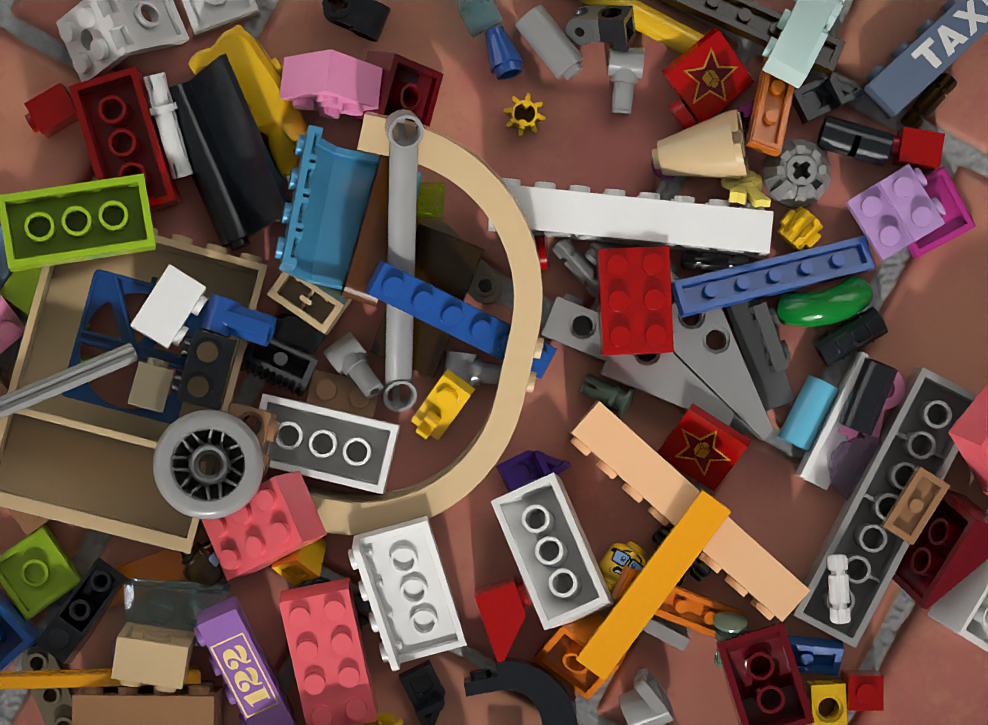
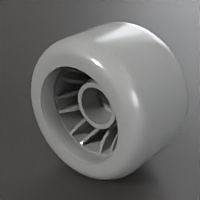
(179, 458)

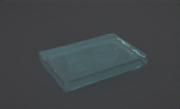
(170, 602)

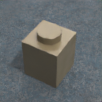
(151, 385)

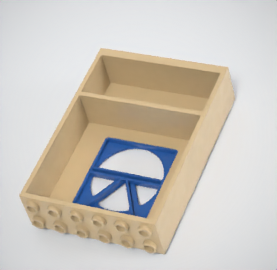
(75, 451)

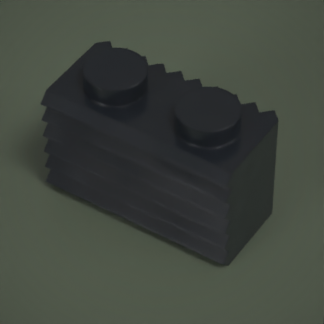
(280, 365)

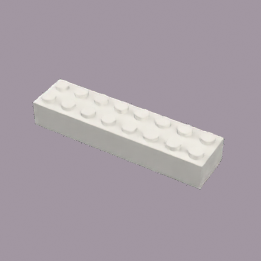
(644, 219)

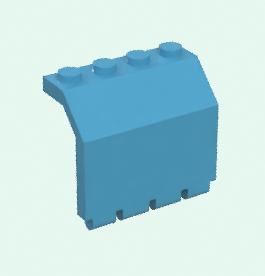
(324, 209)

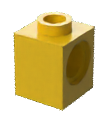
(828, 688)

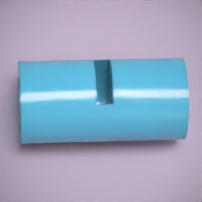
(808, 413)

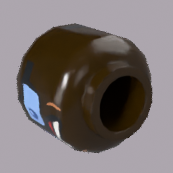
(203, 565)

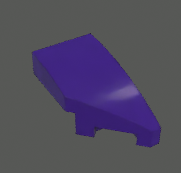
(528, 468)

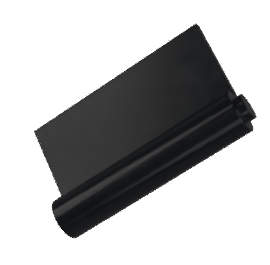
(227, 155)

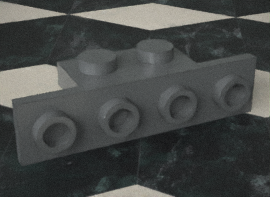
(762, 351)

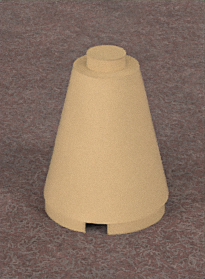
(705, 150)

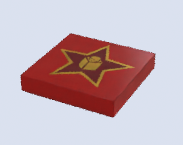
(708, 76)
(703, 447)

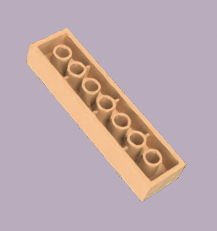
(670, 494)

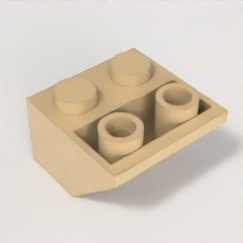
(311, 302)

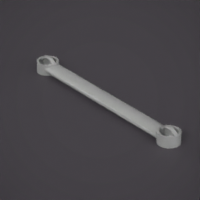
(401, 254)

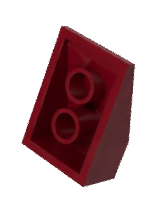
(945, 551)
(764, 678)

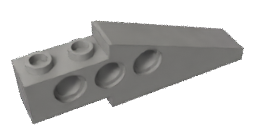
(719, 369)
(661, 377)

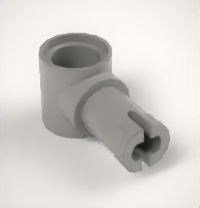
(625, 71)
(350, 358)
(472, 369)

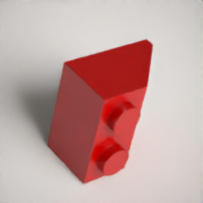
(502, 612)

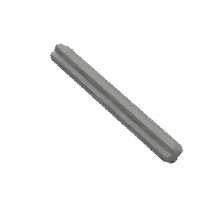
(67, 379)

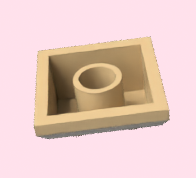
(152, 656)

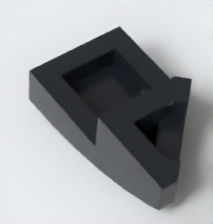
(823, 97)
(297, 333)
(424, 691)

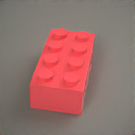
(328, 654)

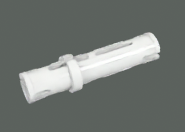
(170, 133)

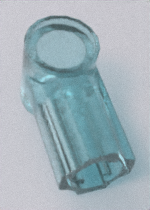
(479, 15)

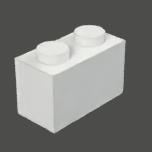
(169, 307)

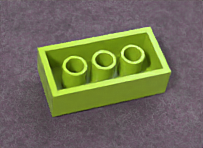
(76, 222)

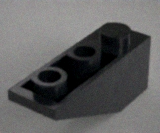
(82, 612)

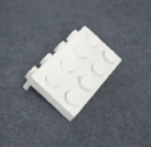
(407, 591)

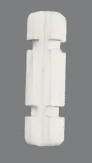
(838, 588)

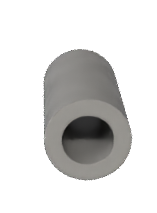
(550, 43)

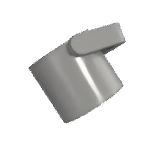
(647, 702)

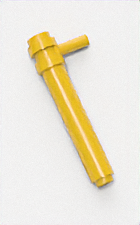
(657, 25)

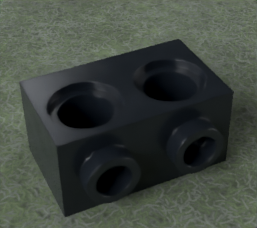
(213, 372)

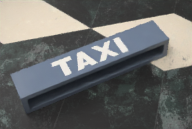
(928, 56)

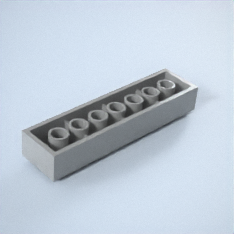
(910, 438)

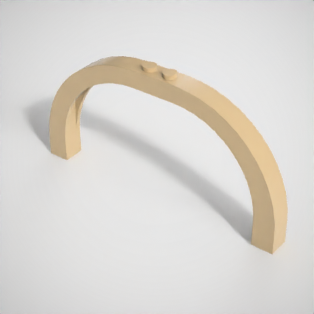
(361, 513)

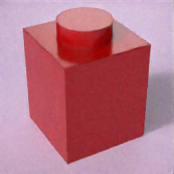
(51, 111)
(917, 148)
(864, 690)

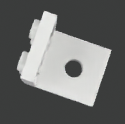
(117, 32)

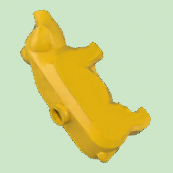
(261, 85)

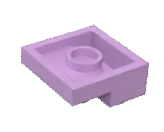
(896, 211)

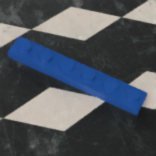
(772, 276)
(447, 312)

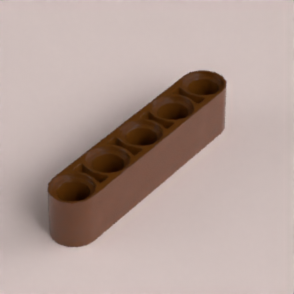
(372, 238)

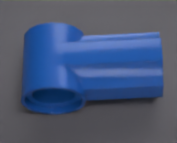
(230, 319)

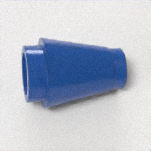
(502, 54)

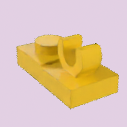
(442, 405)

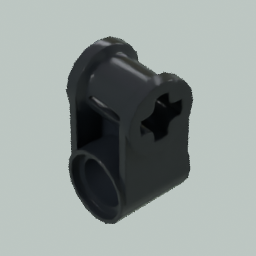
(361, 17)

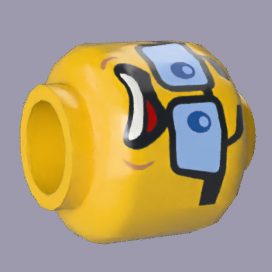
(618, 556)

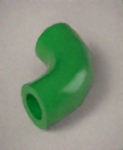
(824, 306)

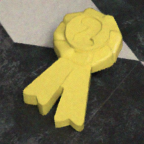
(746, 188)

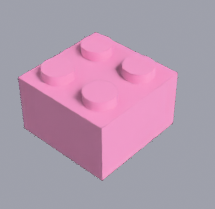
(330, 83)

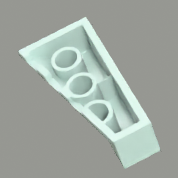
(800, 39)

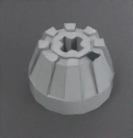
(797, 174)

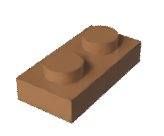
(340, 394)
(915, 505)

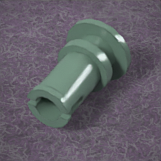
(608, 394)
(728, 626)

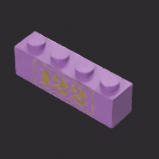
(243, 665)

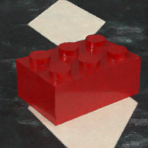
(635, 301)

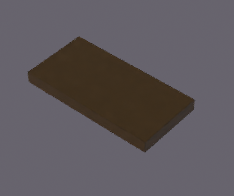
(448, 266)

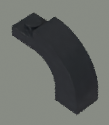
(531, 680)

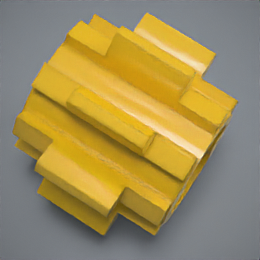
(526, 105)
(800, 229)

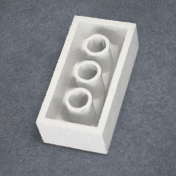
(330, 443)

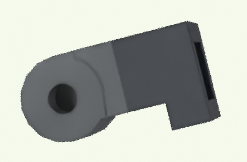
(603, 24)

